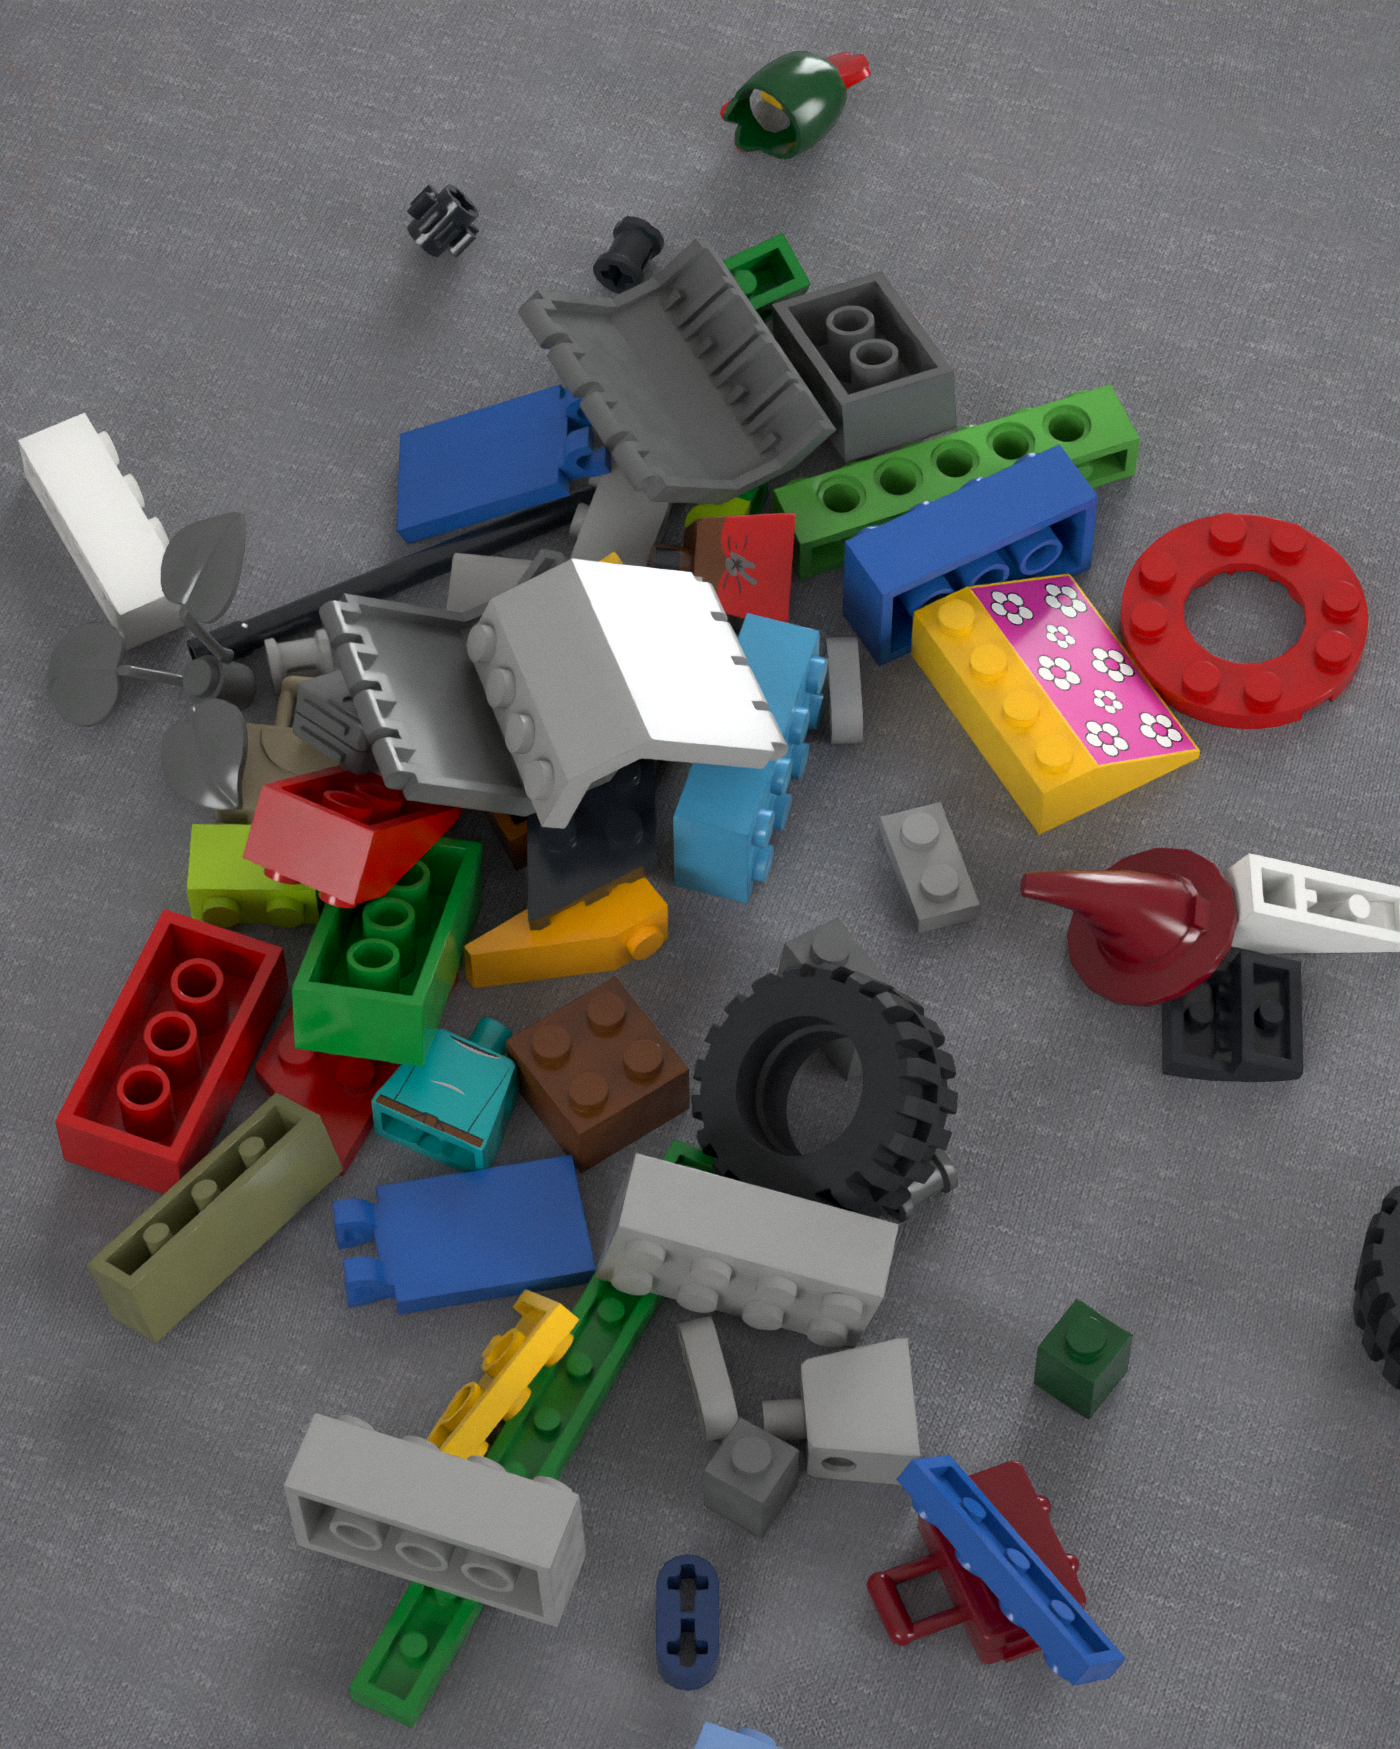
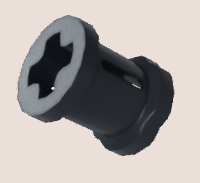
(628, 255)

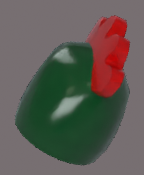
(809, 93)

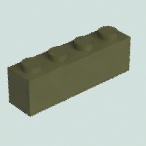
(215, 1217)

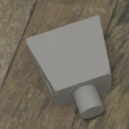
(852, 1413)

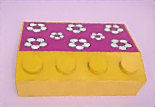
(1047, 695)

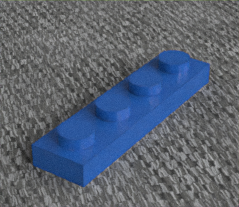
(1010, 1568)

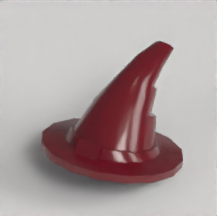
(1144, 924)

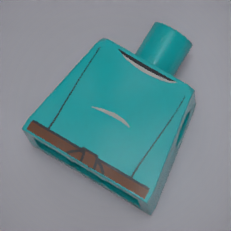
(456, 1102)

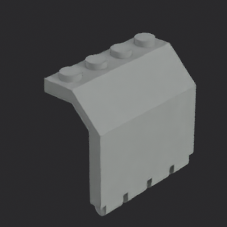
(615, 670)

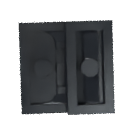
(1238, 1023)

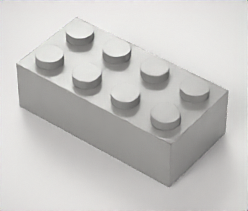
(746, 1252)
(436, 1517)

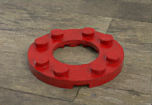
(1228, 691)

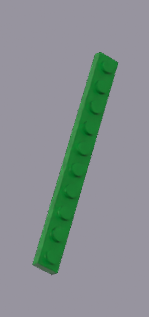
(536, 1442)

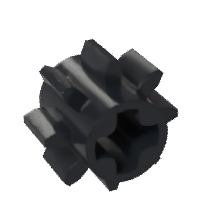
(443, 220)

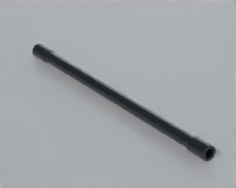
(394, 577)

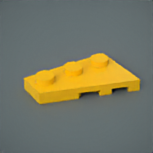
(509, 1367)

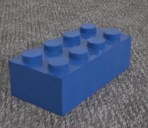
(991, 530)

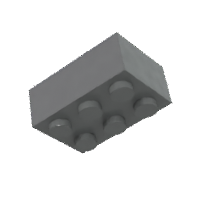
(867, 365)

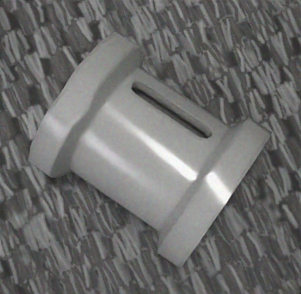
(299, 658)

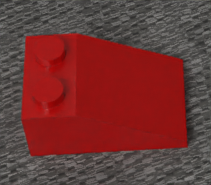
(342, 833)

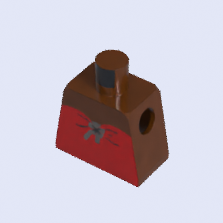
(743, 560)

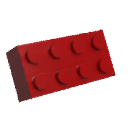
(172, 1052)

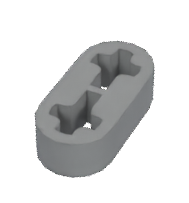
(844, 690)
(707, 1377)

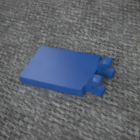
(494, 462)
(467, 1236)

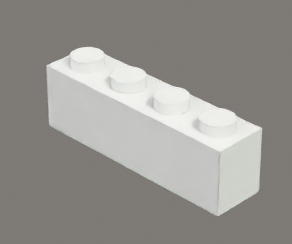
(102, 525)

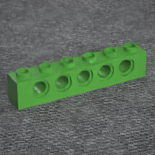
(880, 489)

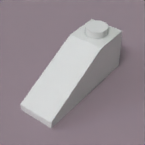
(1311, 909)

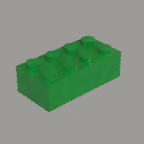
(388, 965)

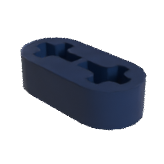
(672, 1622)

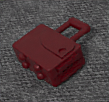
(974, 1603)

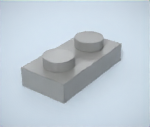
(929, 867)

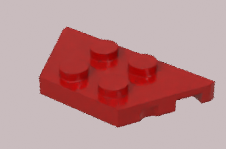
(326, 1084)

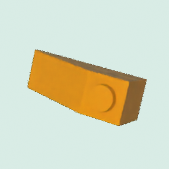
(579, 941)

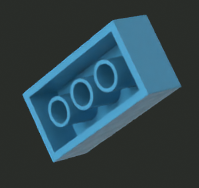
(731, 810)

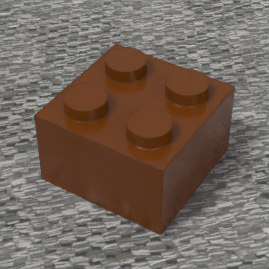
(599, 1074)

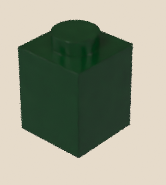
(1082, 1358)

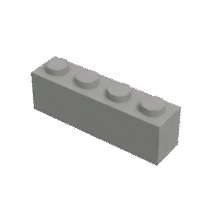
(617, 521)

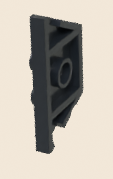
(603, 845)

